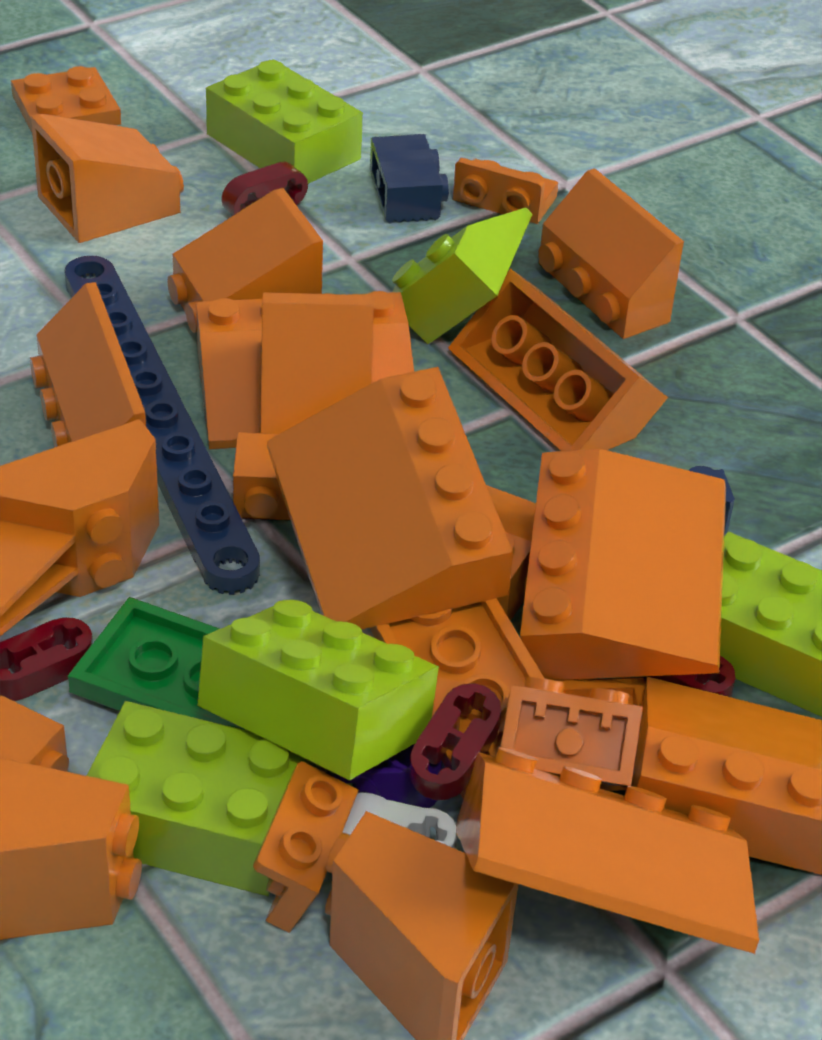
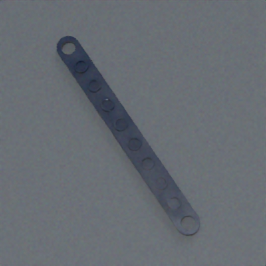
(184, 467)

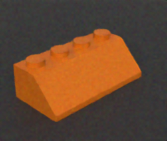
(555, 370)
(83, 371)

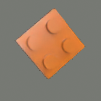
(68, 94)

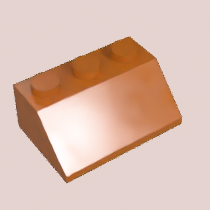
(612, 255)

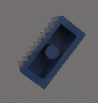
(407, 177)

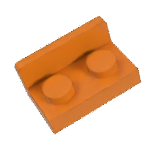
(502, 188)
(574, 730)
(300, 841)

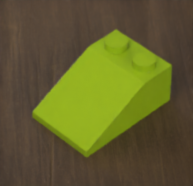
(459, 273)

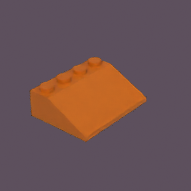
(231, 359)
(391, 504)
(624, 568)
(738, 761)
(609, 848)

